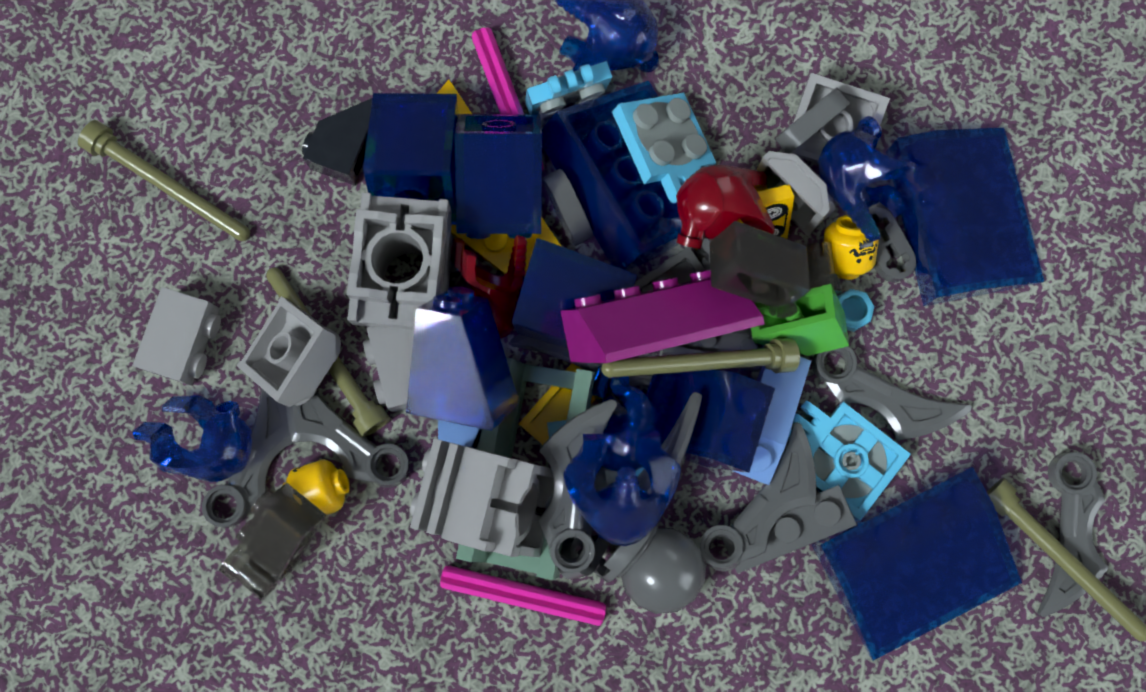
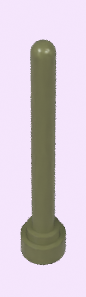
(99, 140)
(779, 356)
(367, 414)
(1006, 503)

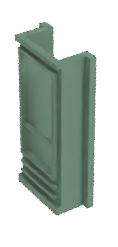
(502, 441)

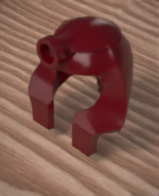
(716, 199)
(500, 290)

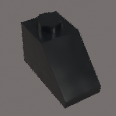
(339, 143)

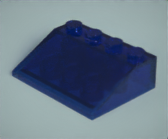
(626, 216)
(970, 220)
(919, 562)

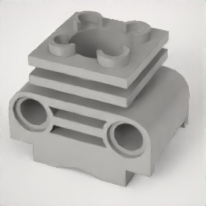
(383, 232)
(482, 499)

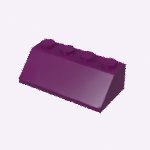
(654, 319)

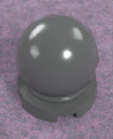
(658, 571)

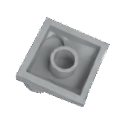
(862, 104)
(811, 199)
(291, 354)

